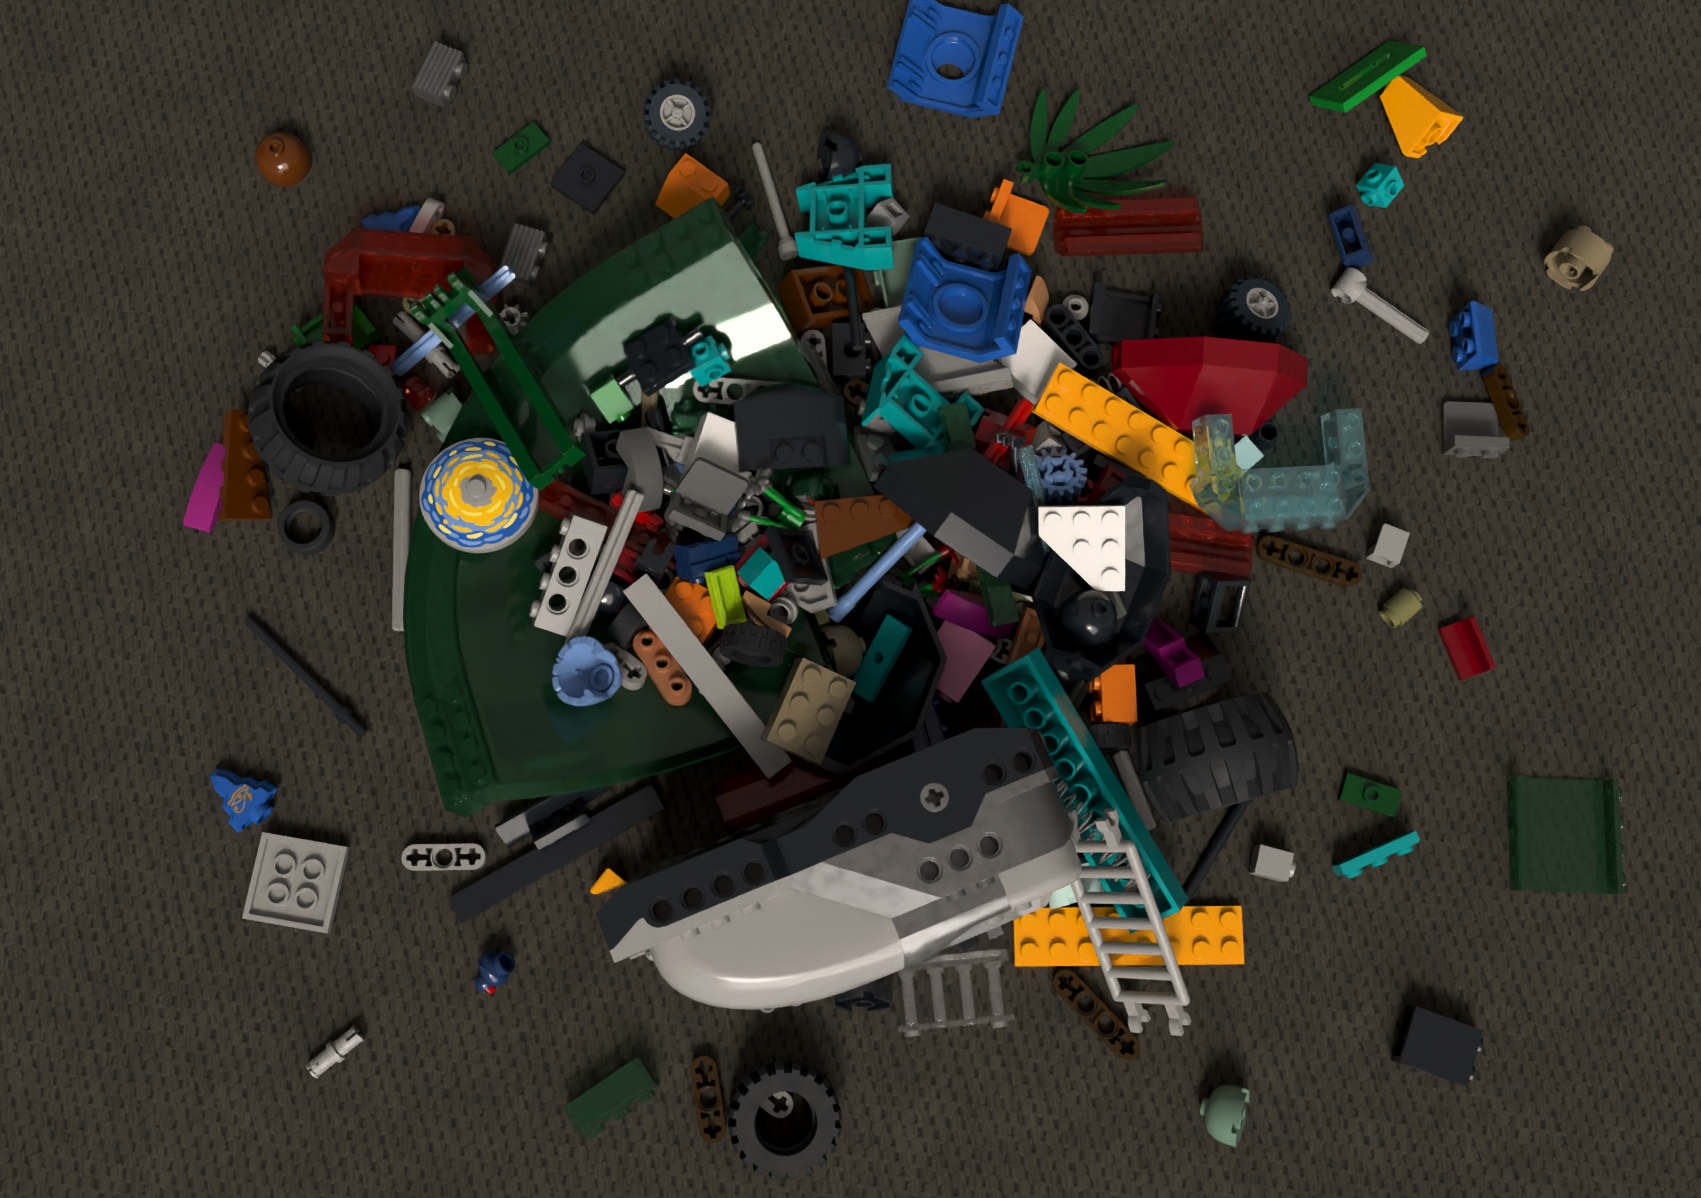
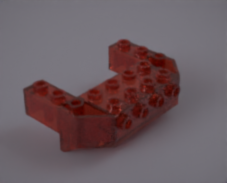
(398, 266)

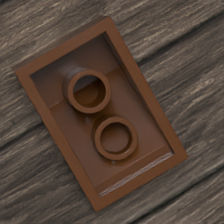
(819, 297)

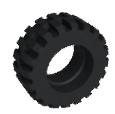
(790, 1157)

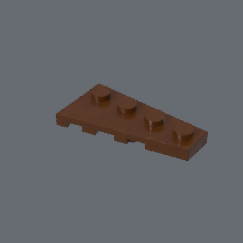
(856, 521)

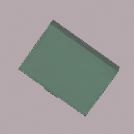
(894, 281)

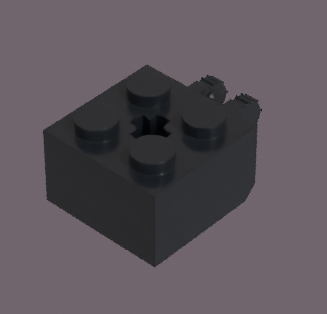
(602, 462)

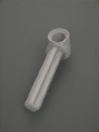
(1352, 287)

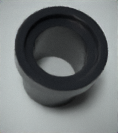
(1262, 443)

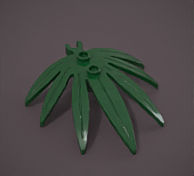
(1070, 172)

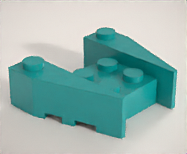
(839, 219)
(908, 399)

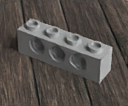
(561, 618)

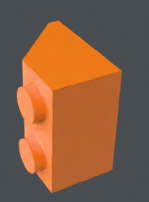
(690, 185)

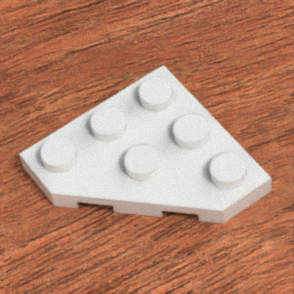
(1089, 541)

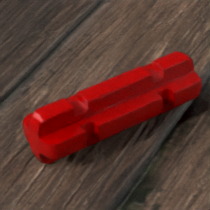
(653, 522)

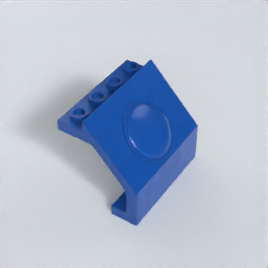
(947, 35)
(963, 307)

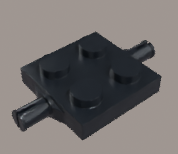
(659, 357)

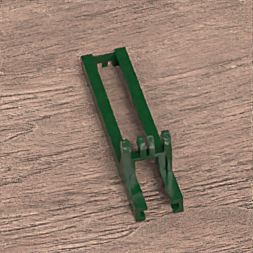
(437, 317)

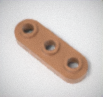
(664, 677)

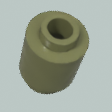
(1401, 607)

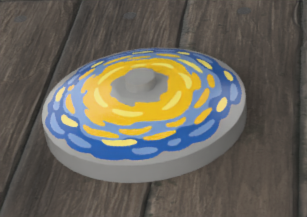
(477, 496)

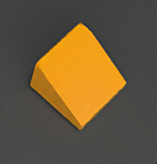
(607, 881)

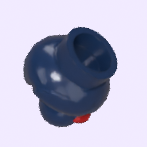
(494, 970)

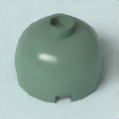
(1226, 1113)

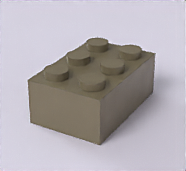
(808, 710)

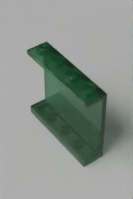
(1565, 835)

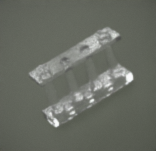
(963, 964)

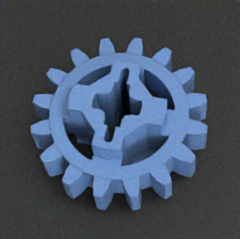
(1057, 474)

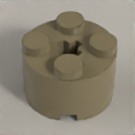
(1578, 258)

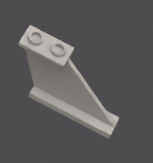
(942, 371)

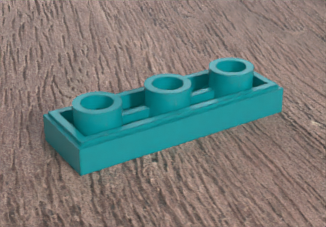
(887, 643)
(1377, 855)

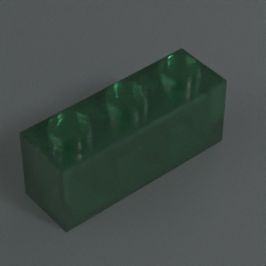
(611, 1098)

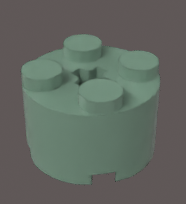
(443, 412)

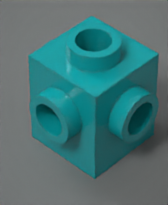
(1380, 185)
(709, 360)

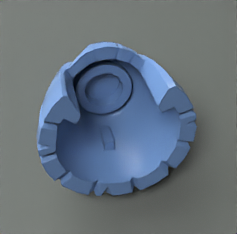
(586, 672)

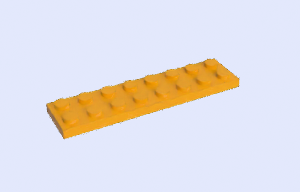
(1119, 431)
(1196, 935)

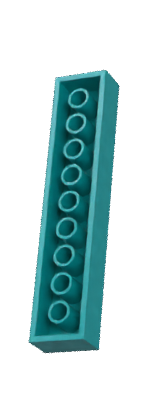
(1033, 698)

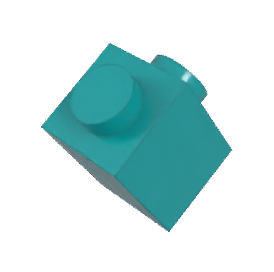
(762, 573)

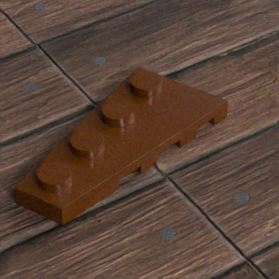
(244, 477)

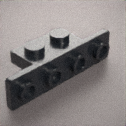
(548, 818)

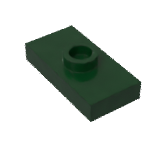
(521, 148)
(1369, 795)

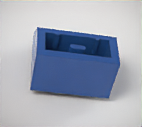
(1474, 338)

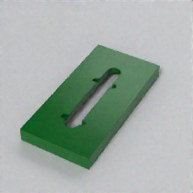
(1400, 58)

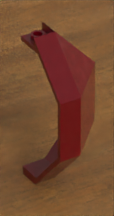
(1209, 376)

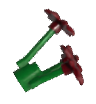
(941, 583)

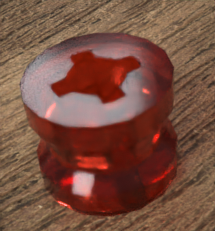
(417, 393)

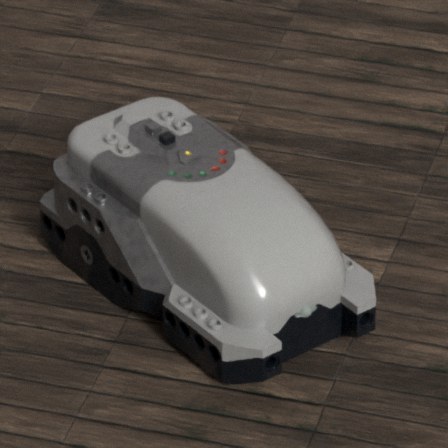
(856, 877)

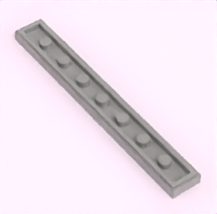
(705, 674)

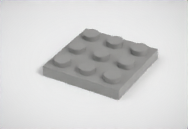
(296, 882)

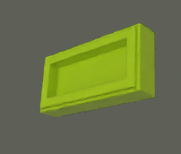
(725, 596)

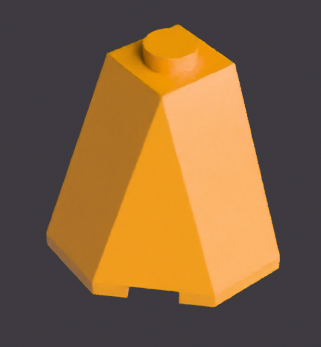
(1417, 116)

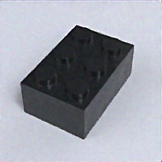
(967, 238)

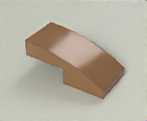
(1037, 301)
(758, 609)

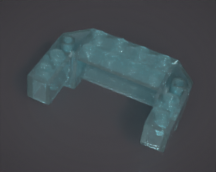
(1281, 495)

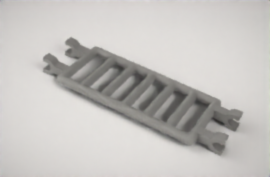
(1132, 999)

